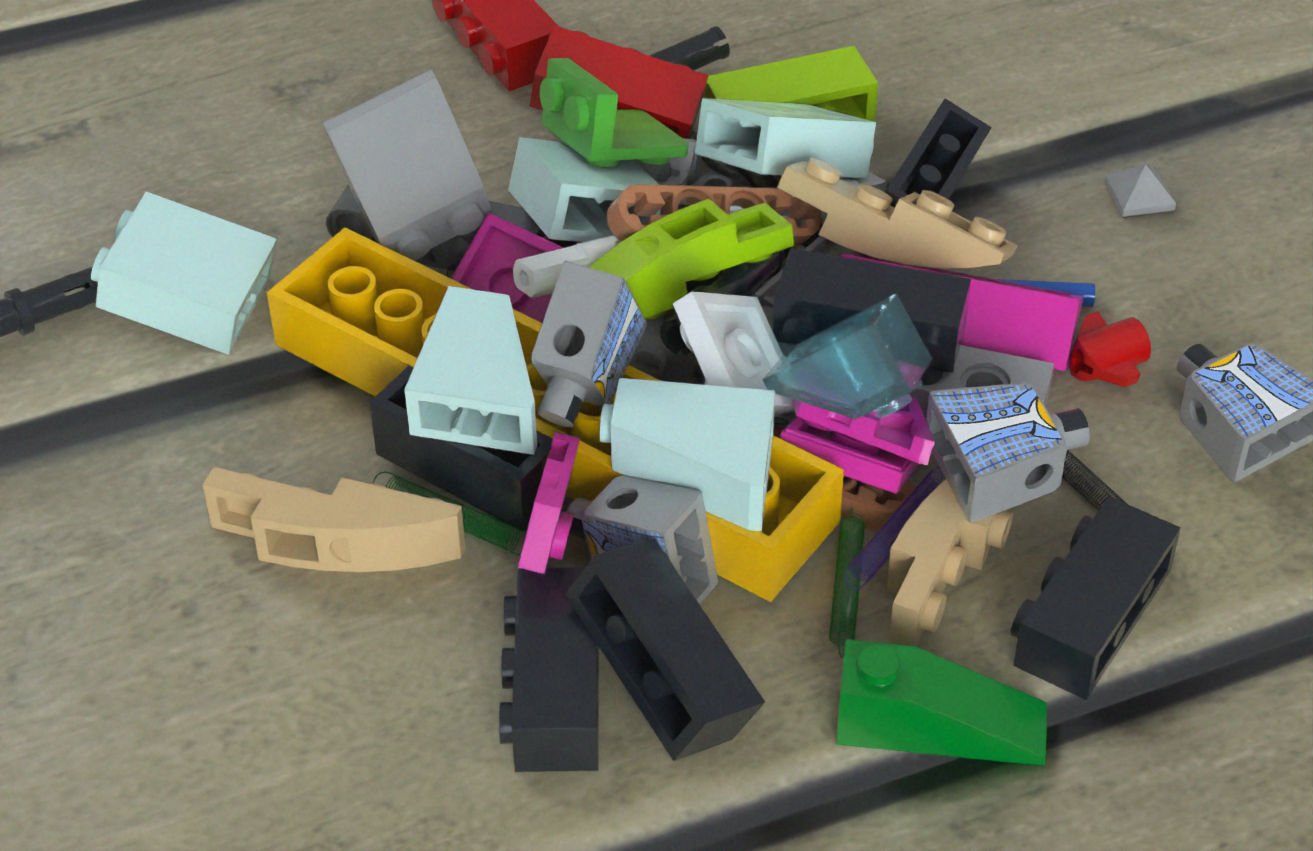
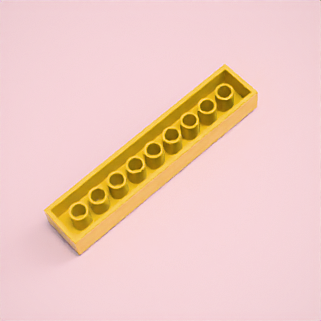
(368, 316)

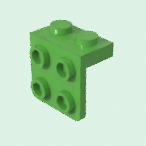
(587, 119)

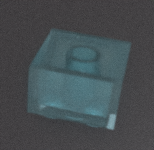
(856, 364)

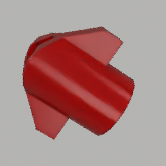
(1109, 350)

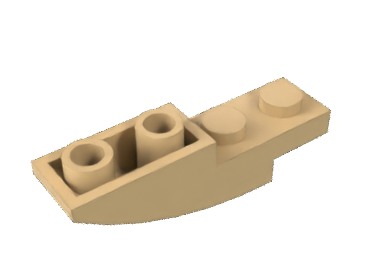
(913, 233)
(349, 531)
(933, 554)

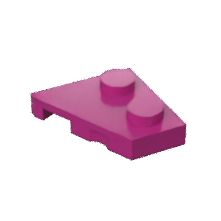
(898, 433)
(548, 524)

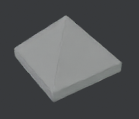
(1140, 191)

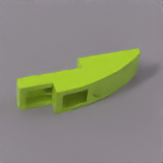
(690, 247)

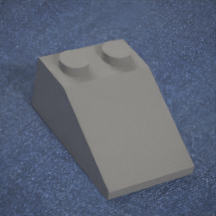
(409, 167)

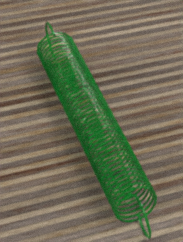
(468, 517)
(844, 618)

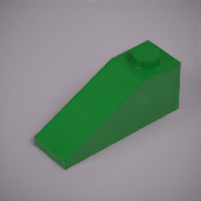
(928, 705)

